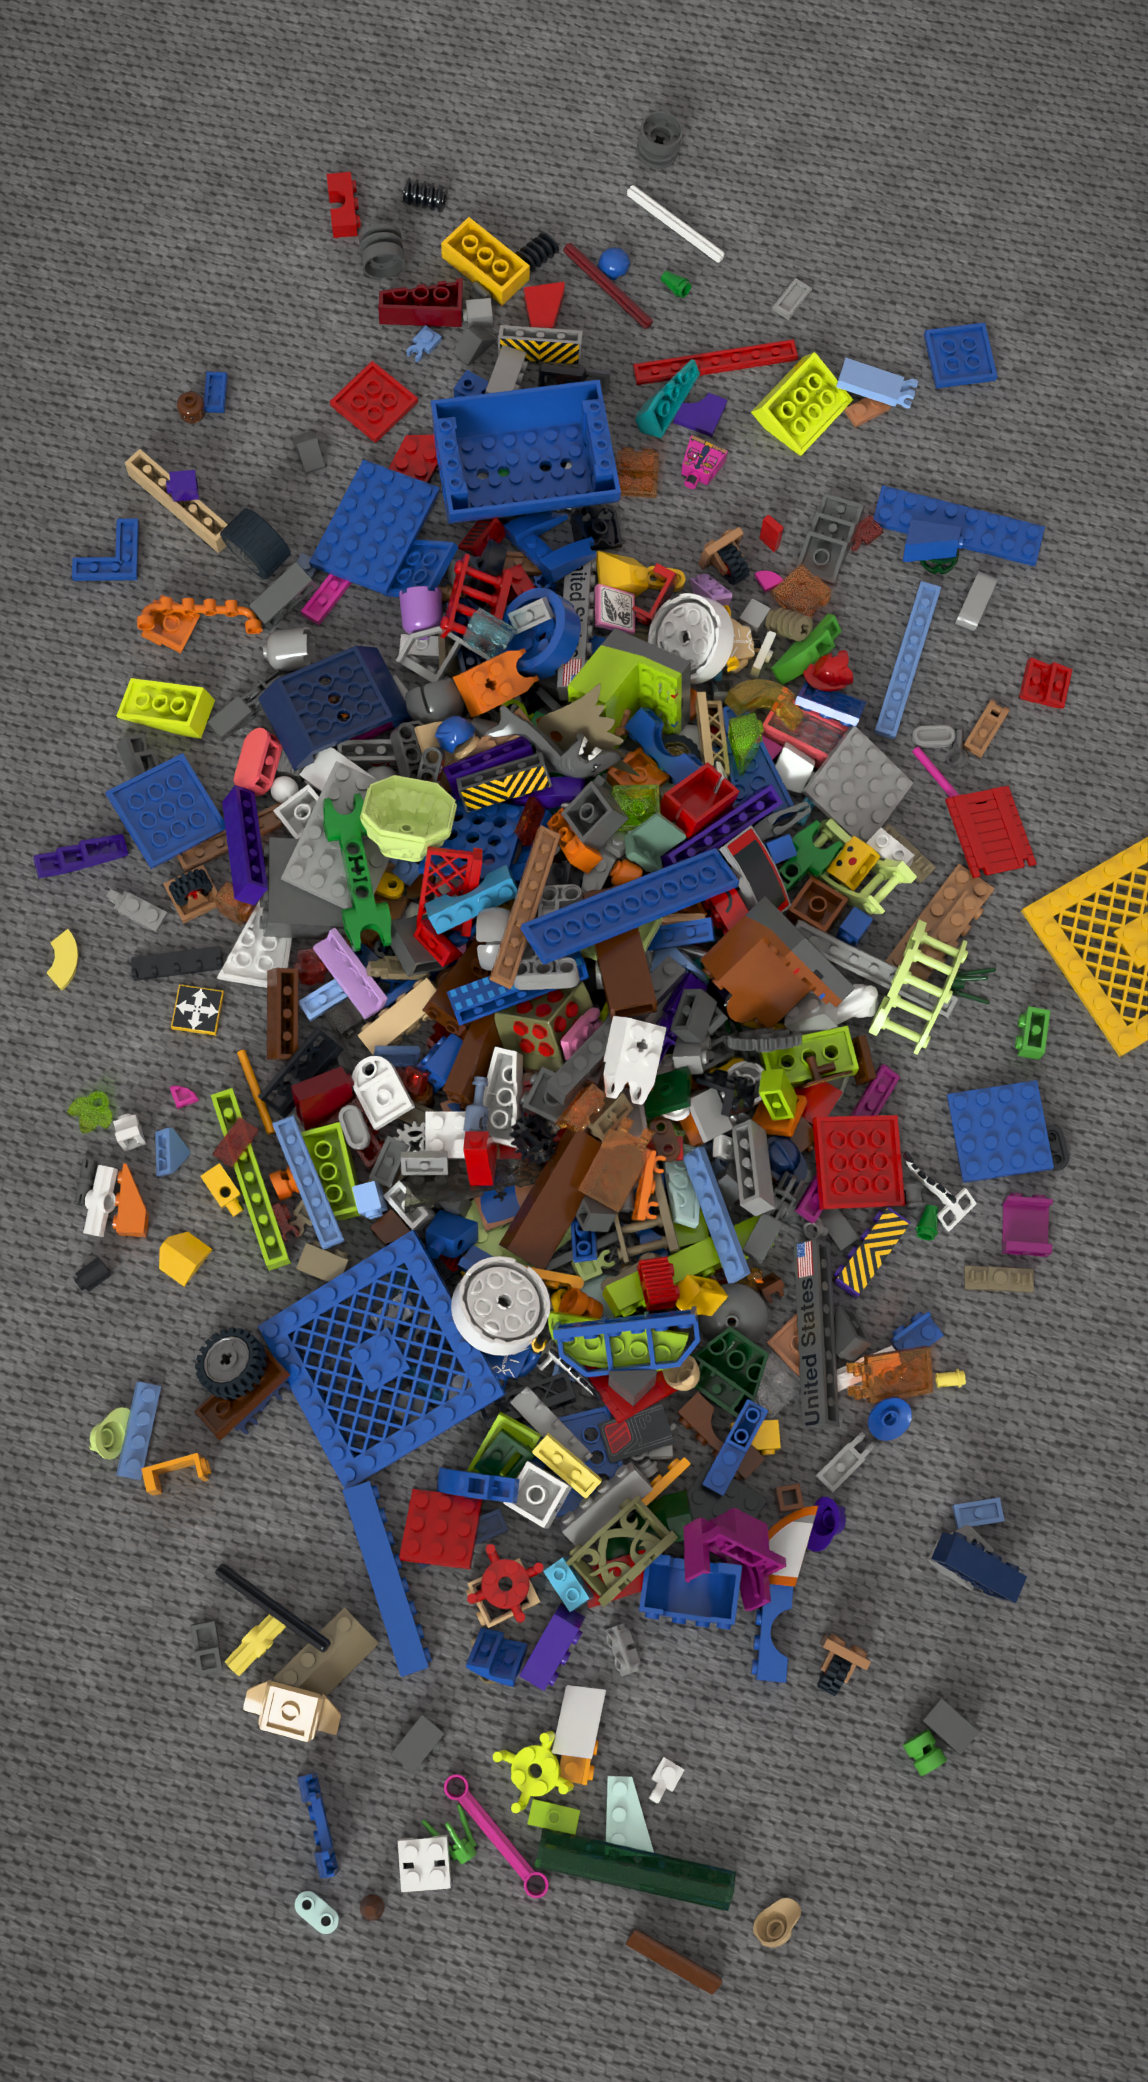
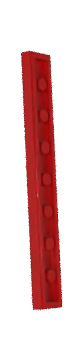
(718, 361)

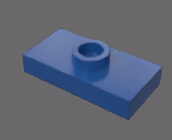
(215, 392)

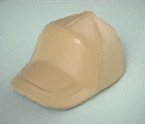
(683, 1377)
(782, 1914)

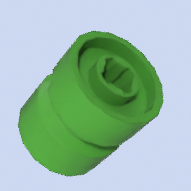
(928, 1760)

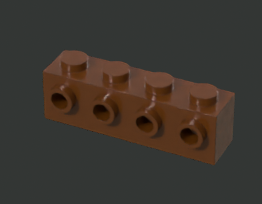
(282, 1013)

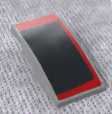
(755, 871)

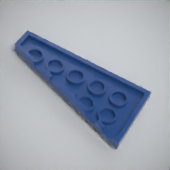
(758, 774)

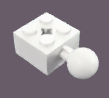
(295, 804)

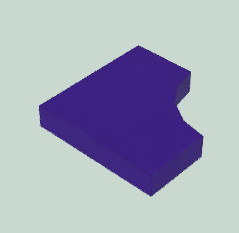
(702, 415)

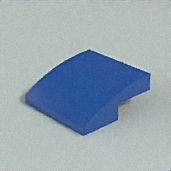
(496, 1657)

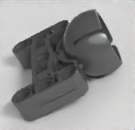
(438, 702)

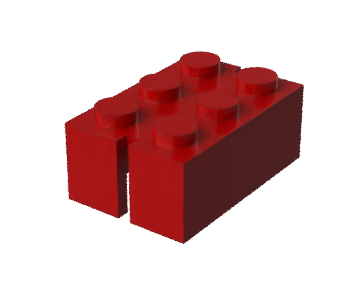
(695, 803)

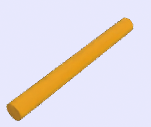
(254, 1087)

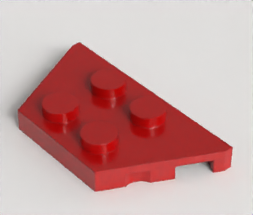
(416, 457)

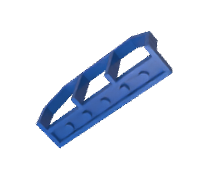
(635, 1324)

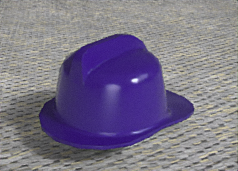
(828, 1522)

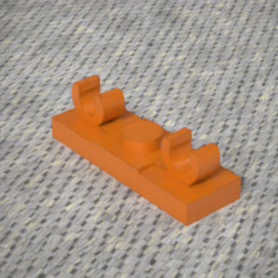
(645, 1188)

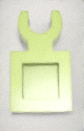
(591, 1269)

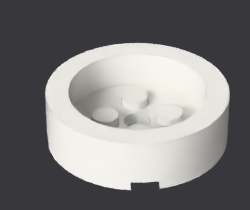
(707, 628)
(489, 1324)

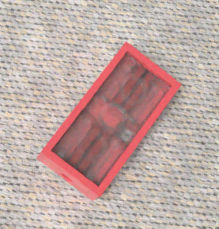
(813, 736)

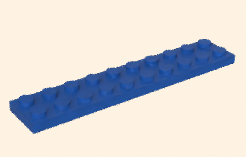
(629, 906)

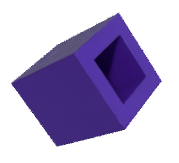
(183, 485)

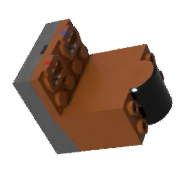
(768, 968)

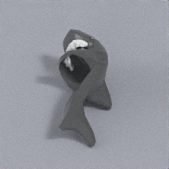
(568, 762)

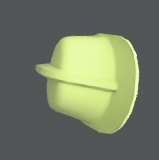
(109, 1434)

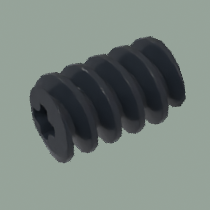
(424, 195)
(538, 251)

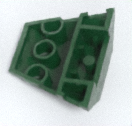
(730, 1370)

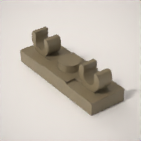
(921, 865)
(998, 1279)

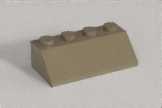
(324, 1671)

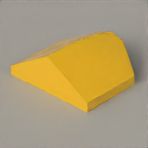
(182, 1256)

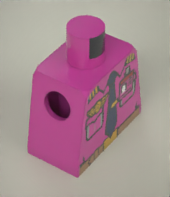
(702, 462)

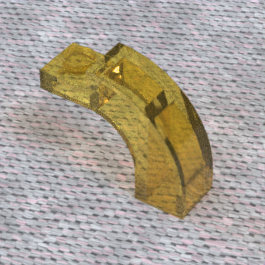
(765, 694)

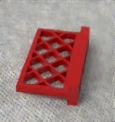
(470, 878)

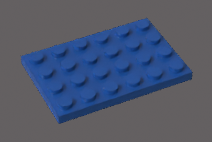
(374, 527)

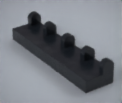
(176, 963)

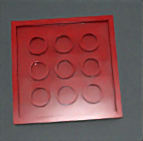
(858, 1162)

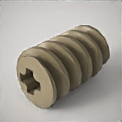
(789, 624)

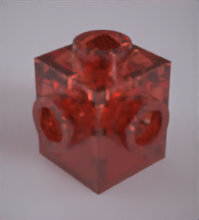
(310, 967)

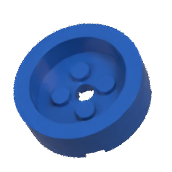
(561, 635)

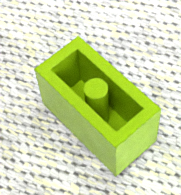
(778, 1094)

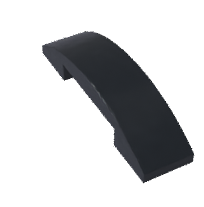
(494, 559)

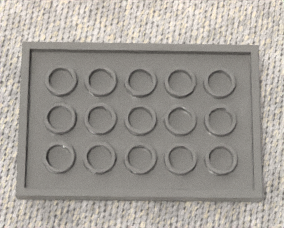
(318, 863)

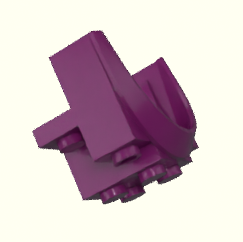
(737, 1541)

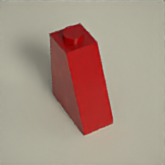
(544, 304)
(480, 1157)

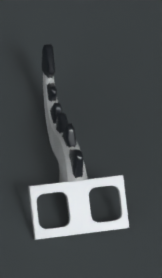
(945, 1196)
(553, 1354)

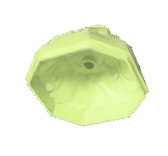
(407, 816)

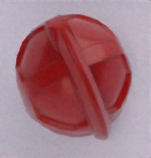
(830, 672)

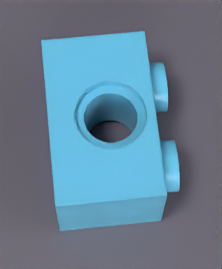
(568, 1584)

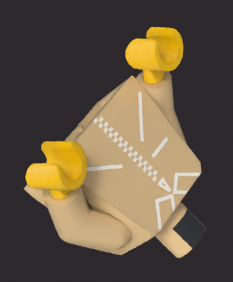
(743, 646)

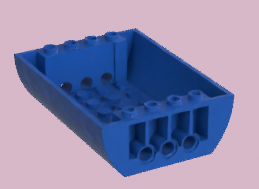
(521, 434)

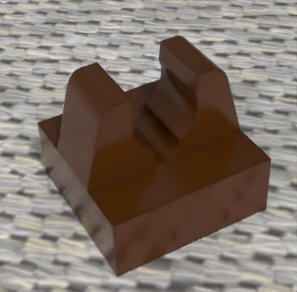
(771, 1284)

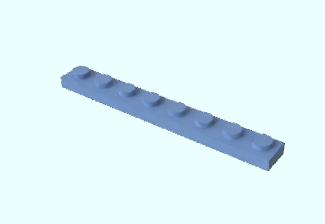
(907, 660)

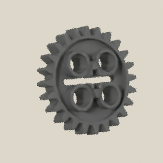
(764, 1039)

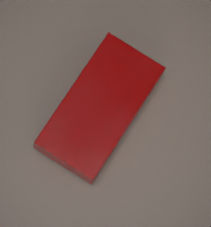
(771, 533)

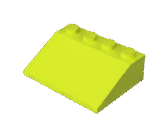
(802, 404)

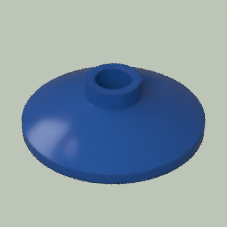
(895, 1422)

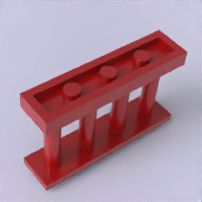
(496, 601)

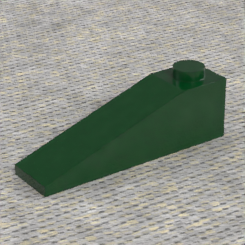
(671, 1510)

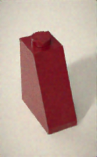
(321, 1096)

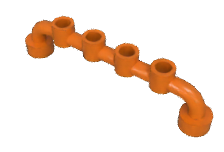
(209, 608)

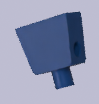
(450, 1235)

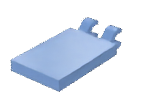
(876, 383)

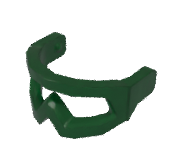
(939, 568)

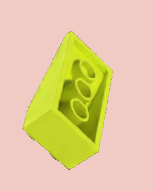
(167, 707)

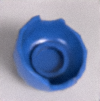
(614, 263)

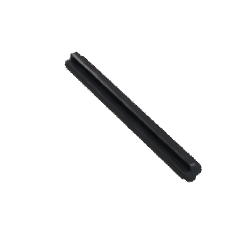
(273, 1608)

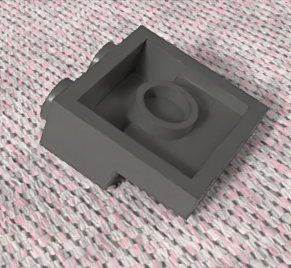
(540, 1102)

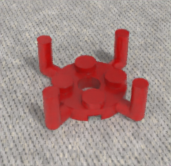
(498, 1570)

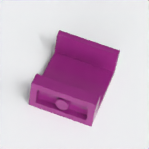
(1026, 1225)

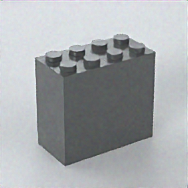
(288, 909)

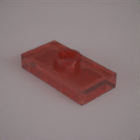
(529, 821)
(235, 1142)

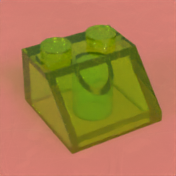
(744, 739)
(637, 802)

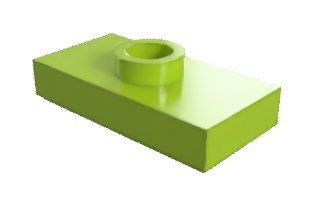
(553, 1816)

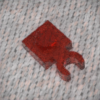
(866, 532)

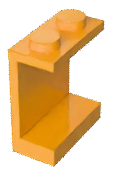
(152, 1473)

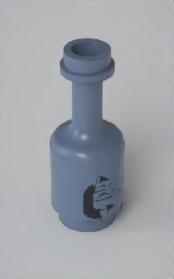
(477, 1114)

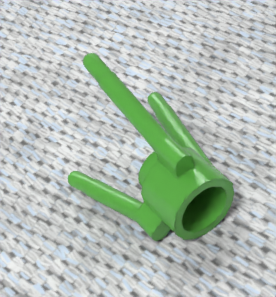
(463, 1849)

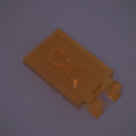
(617, 1165)
(893, 1374)

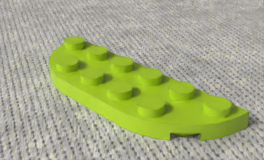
(626, 1348)

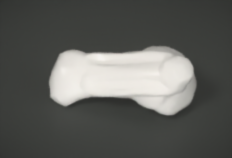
(859, 1003)

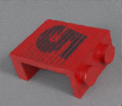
(671, 580)

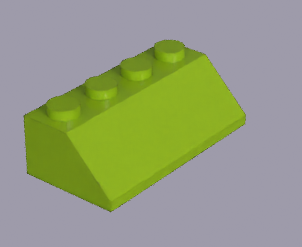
(334, 1168)

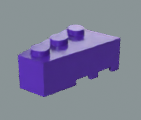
(553, 1648)

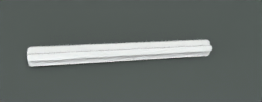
(675, 223)

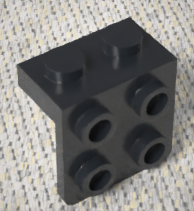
(737, 1091)

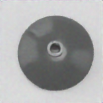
(743, 1305)

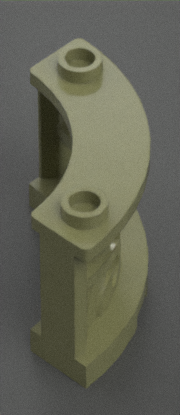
(654, 1547)

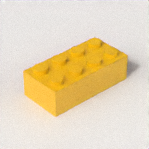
(485, 260)

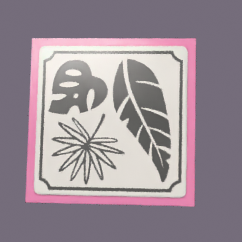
(614, 609)

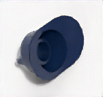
(786, 1156)

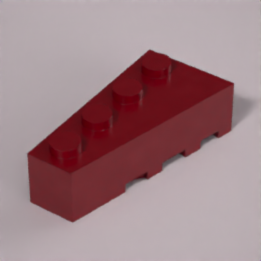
(423, 305)

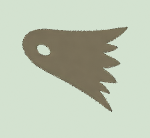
(584, 718)

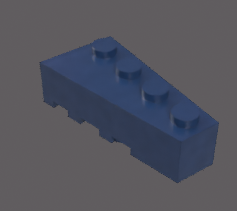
(978, 1567)

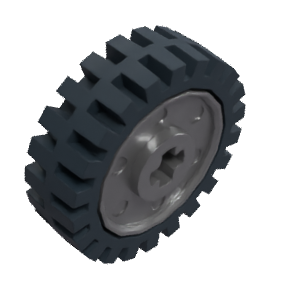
(231, 1363)

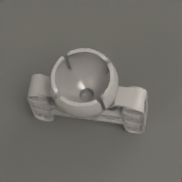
(531, 971)

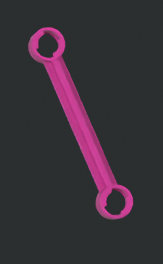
(496, 1836)

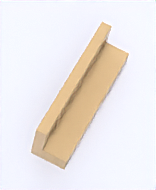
(706, 738)

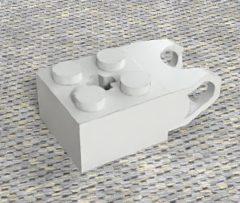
(632, 1057)

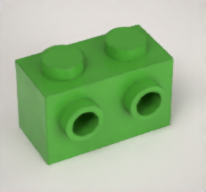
(1033, 1033)

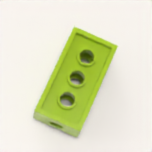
(833, 1040)

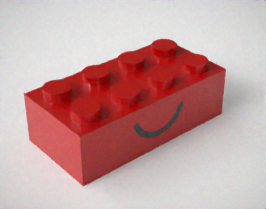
(726, 910)

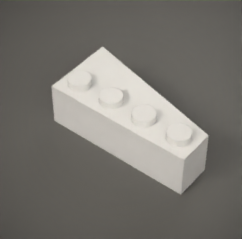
(504, 1094)

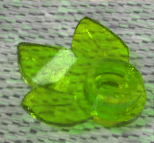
(90, 1115)

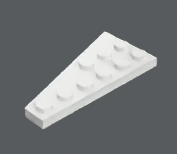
(255, 954)

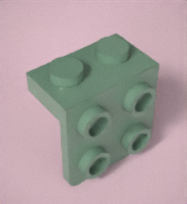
(651, 841)

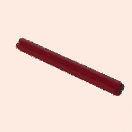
(607, 285)

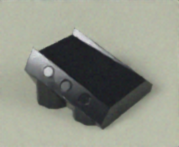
(599, 525)

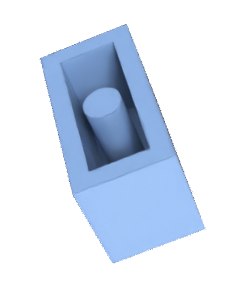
(370, 1199)

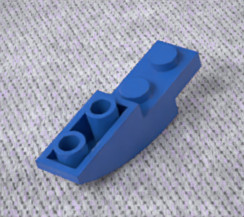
(583, 1243)
(735, 1447)
(478, 1485)

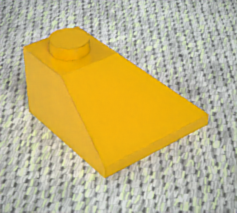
(621, 573)

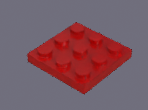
(374, 401)
(441, 1529)

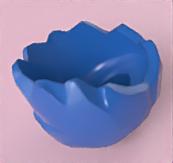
(453, 732)

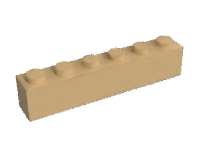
(190, 512)

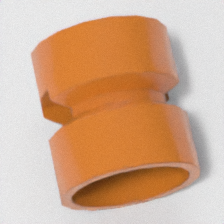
(284, 1183)
(578, 1303)

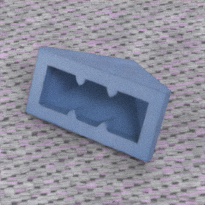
(169, 1151)

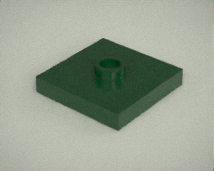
(670, 1093)

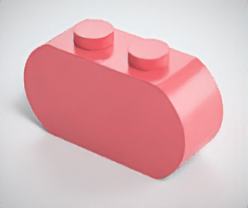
(258, 761)

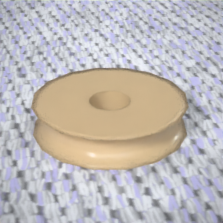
(465, 748)

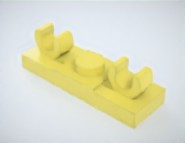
(566, 1465)

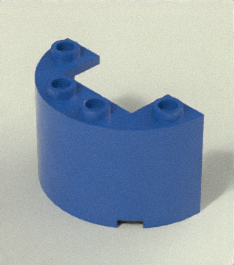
(704, 1599)

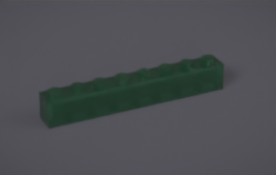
(635, 1869)

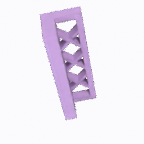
(350, 974)

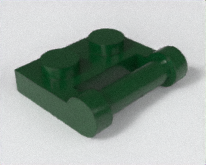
(499, 1454)

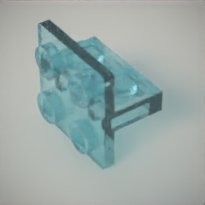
(488, 633)

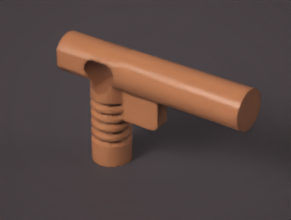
(620, 731)

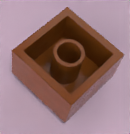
(817, 906)

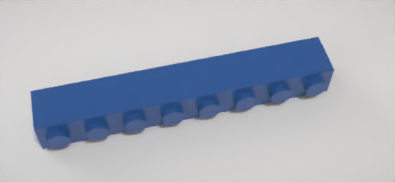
(385, 1578)

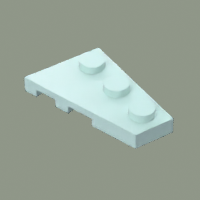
(624, 1815)

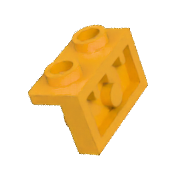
(576, 1768)

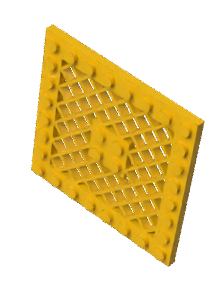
(1131, 937)

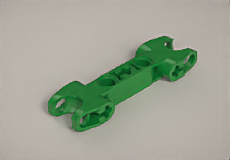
(808, 857)
(364, 911)

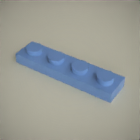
(138, 1430)

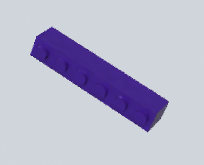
(726, 826)
(244, 845)

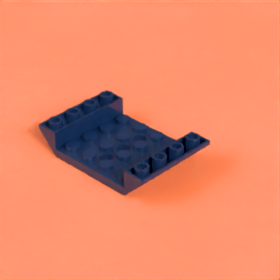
(307, 720)

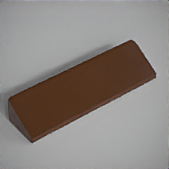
(674, 1961)

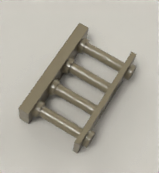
(663, 1219)

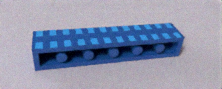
(488, 997)

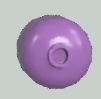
(420, 609)

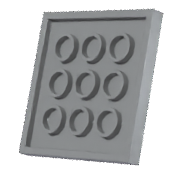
(857, 786)

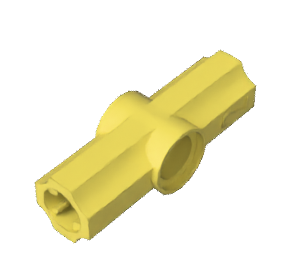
(254, 1644)

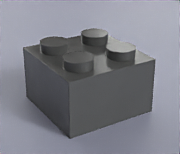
(594, 815)

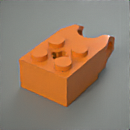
(492, 682)

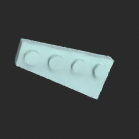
(681, 1192)

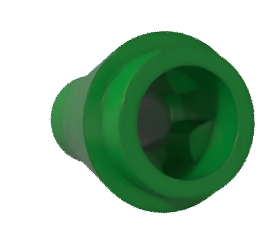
(677, 284)
(928, 1224)

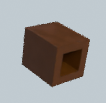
(788, 1498)

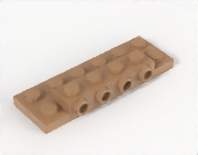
(946, 917)

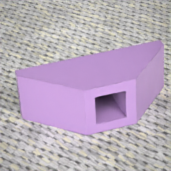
(710, 588)

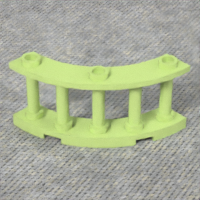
(889, 869)
(903, 976)

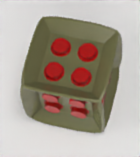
(540, 1024)

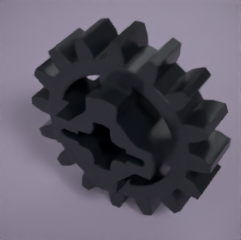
(532, 1140)

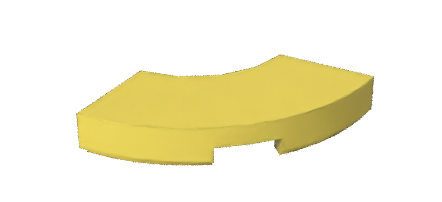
(65, 959)

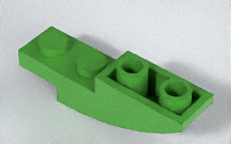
(807, 652)

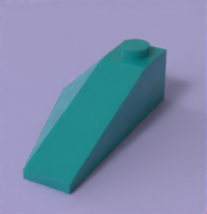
(664, 404)

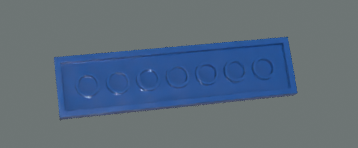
(981, 530)

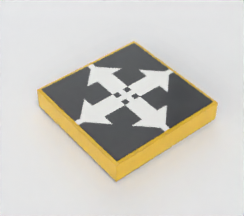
(197, 1010)

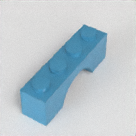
(450, 911)

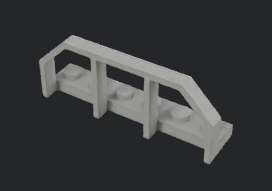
(432, 674)

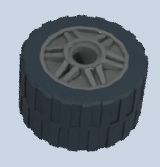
(255, 543)

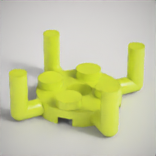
(525, 1780)

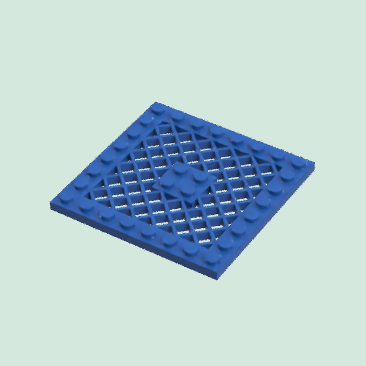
(379, 1361)

